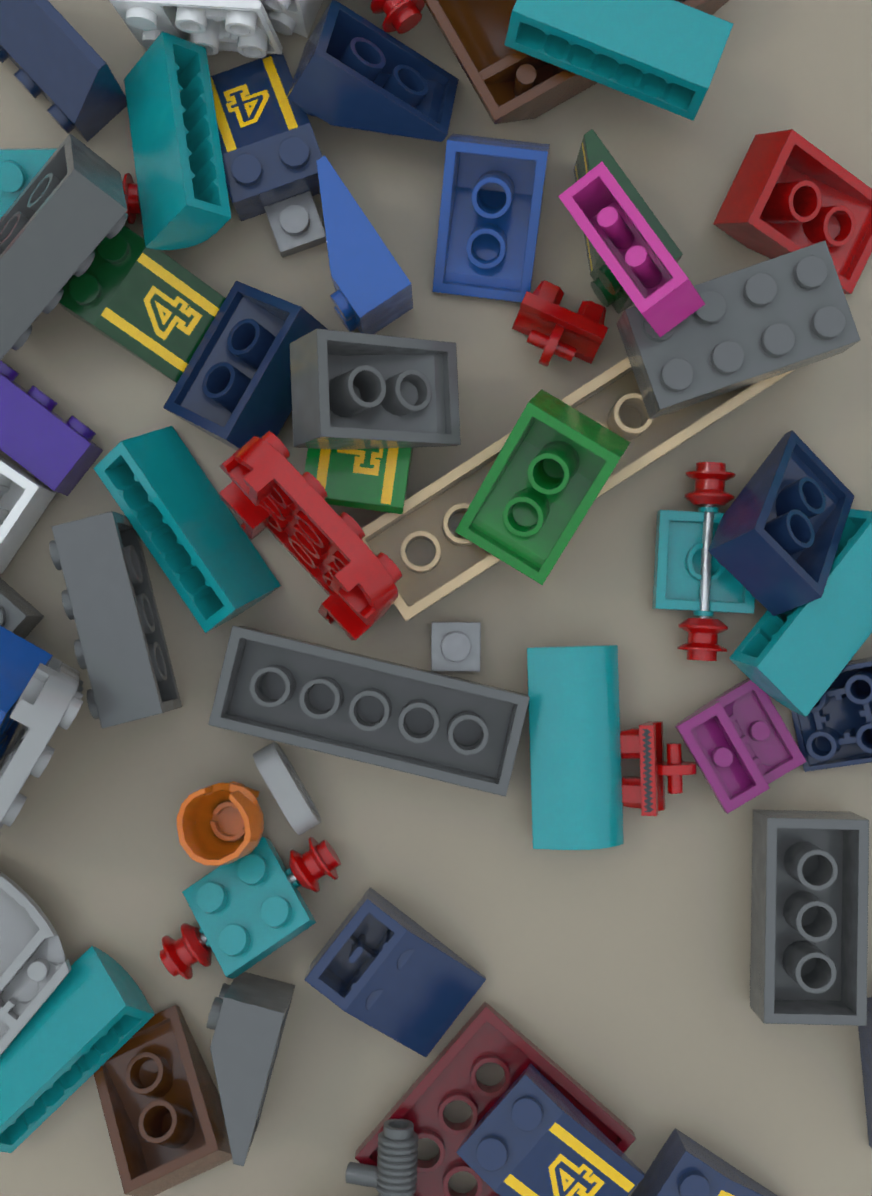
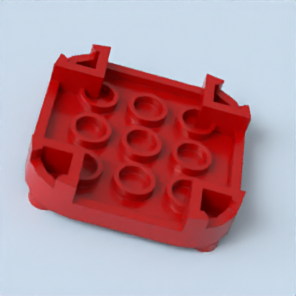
(329, 546)

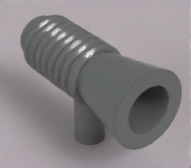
(395, 1162)

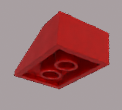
(798, 197)

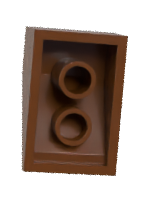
(161, 1108)

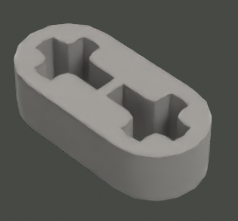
(287, 788)

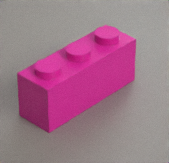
(631, 250)

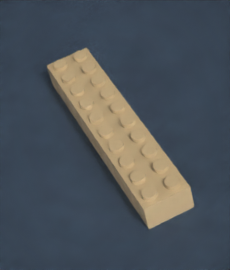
(424, 537)

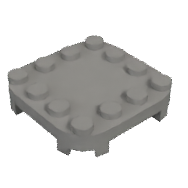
(47, 702)

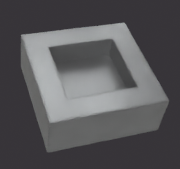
(296, 224)
(455, 646)

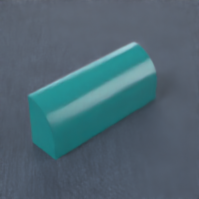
(633, 46)
(176, 145)
(186, 526)
(806, 648)
(575, 747)
(67, 1042)

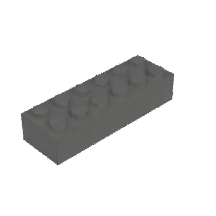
(369, 710)

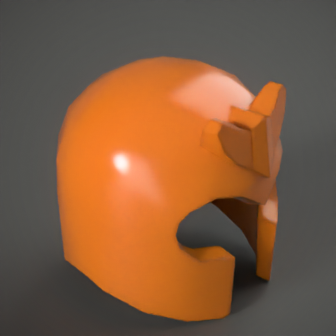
(220, 823)

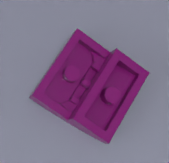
(740, 744)

